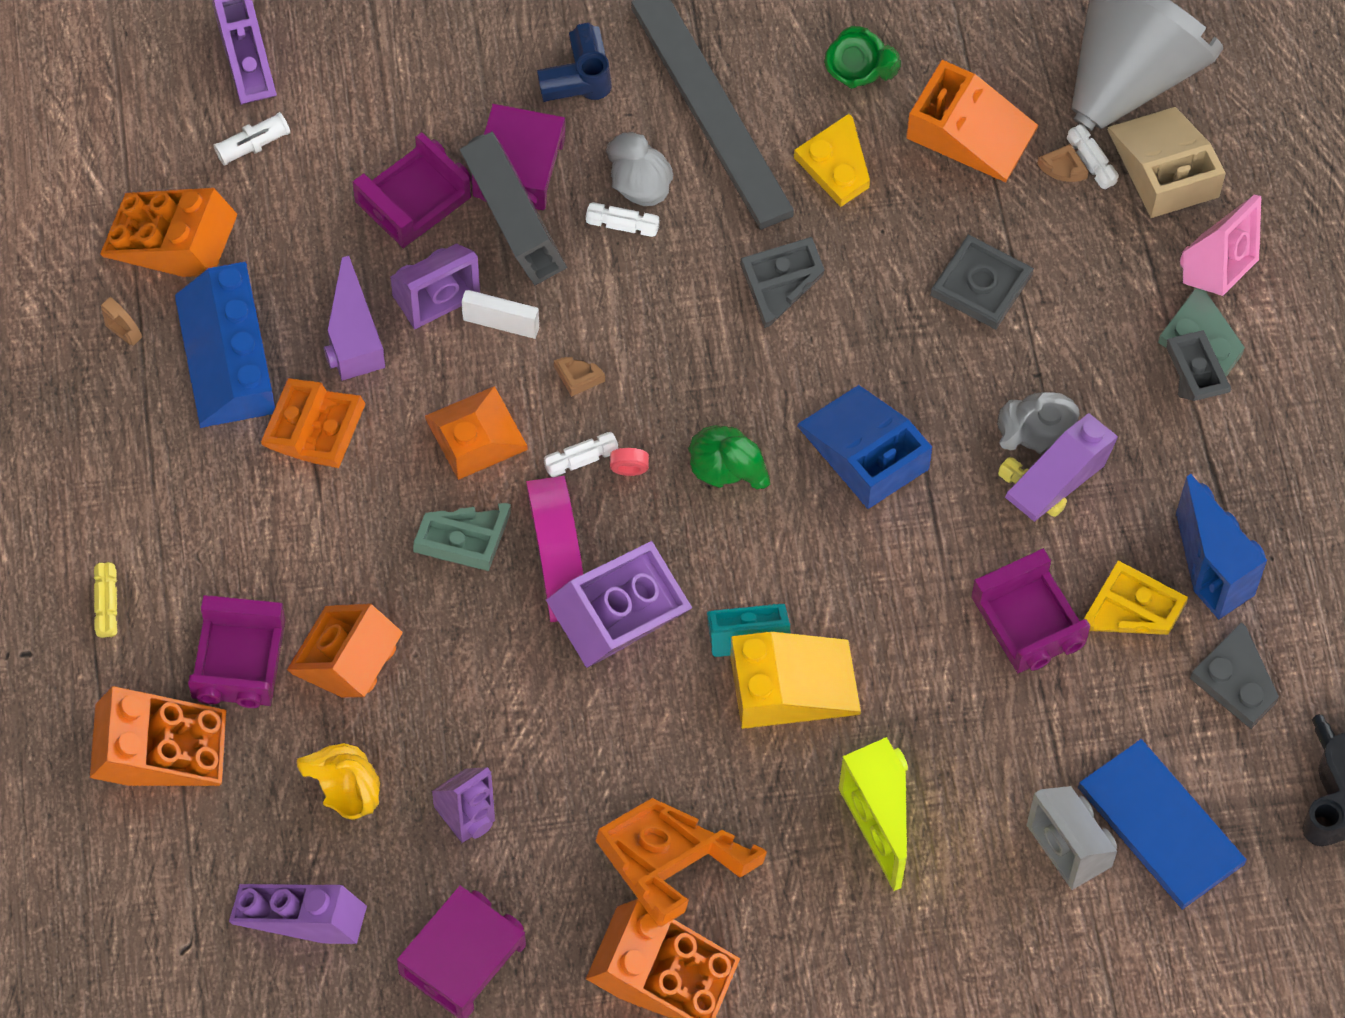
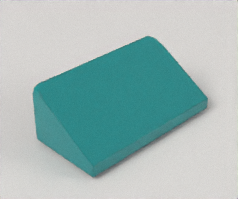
(744, 621)

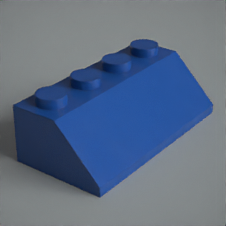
(224, 346)

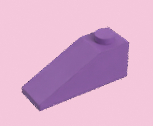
(244, 49)
(351, 330)
(1063, 467)

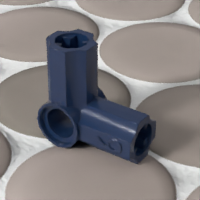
(586, 76)

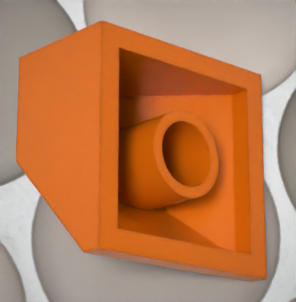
(476, 432)

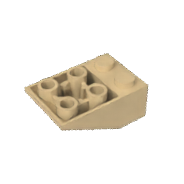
(1168, 161)

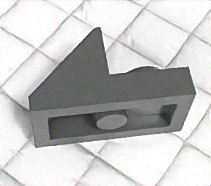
(1197, 367)

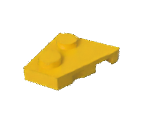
(836, 161)
(1135, 604)

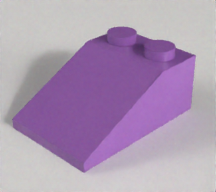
(618, 603)

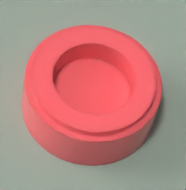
(629, 461)

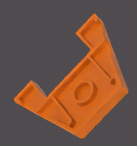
(659, 842)

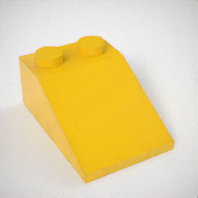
(792, 678)

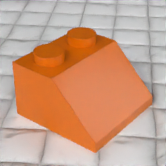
(346, 649)

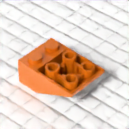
(970, 122)
(171, 230)
(156, 741)
(661, 967)

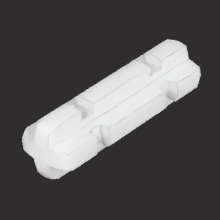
(1092, 156)
(622, 219)
(580, 454)

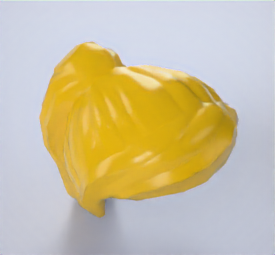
(345, 779)

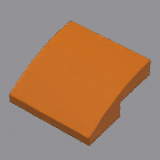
(313, 423)

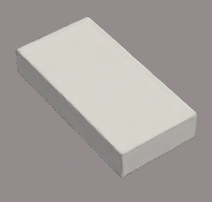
(500, 314)

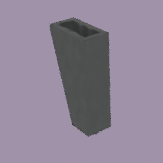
(513, 208)

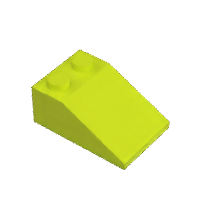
(876, 795)

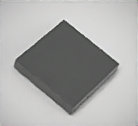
(982, 281)

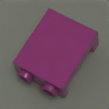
(531, 145)
(414, 191)
(1029, 612)
(238, 651)
(461, 951)

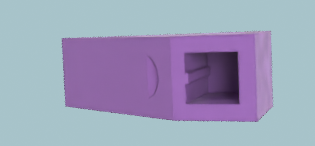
(467, 803)
(300, 911)

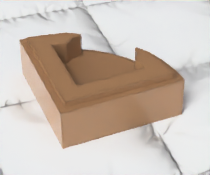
(1063, 165)
(120, 322)
(578, 374)

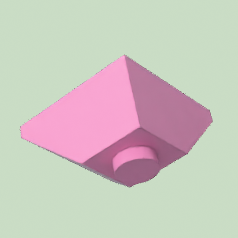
(1224, 250)

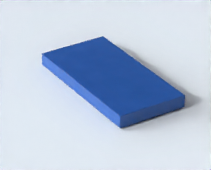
(1162, 824)

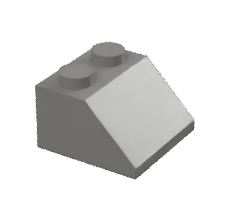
(1070, 835)

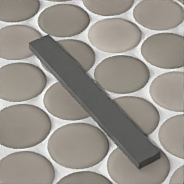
(713, 112)

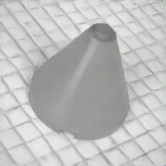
(1134, 55)

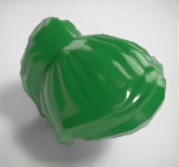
(861, 58)
(726, 456)

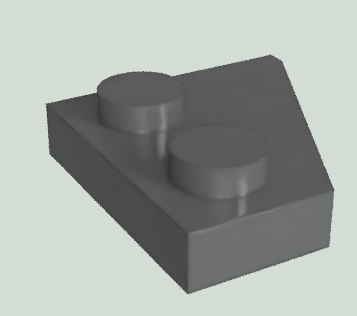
(781, 276)
(1237, 678)

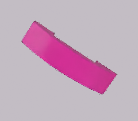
(554, 533)

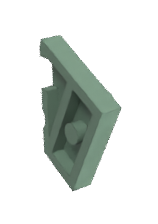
(1202, 314)
(463, 535)

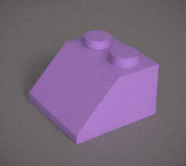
(435, 284)

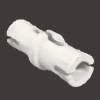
(274, 127)

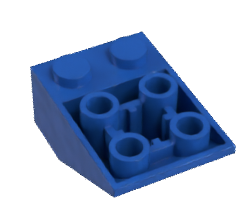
(868, 444)
(1219, 556)

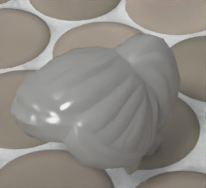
(638, 169)
(1036, 420)

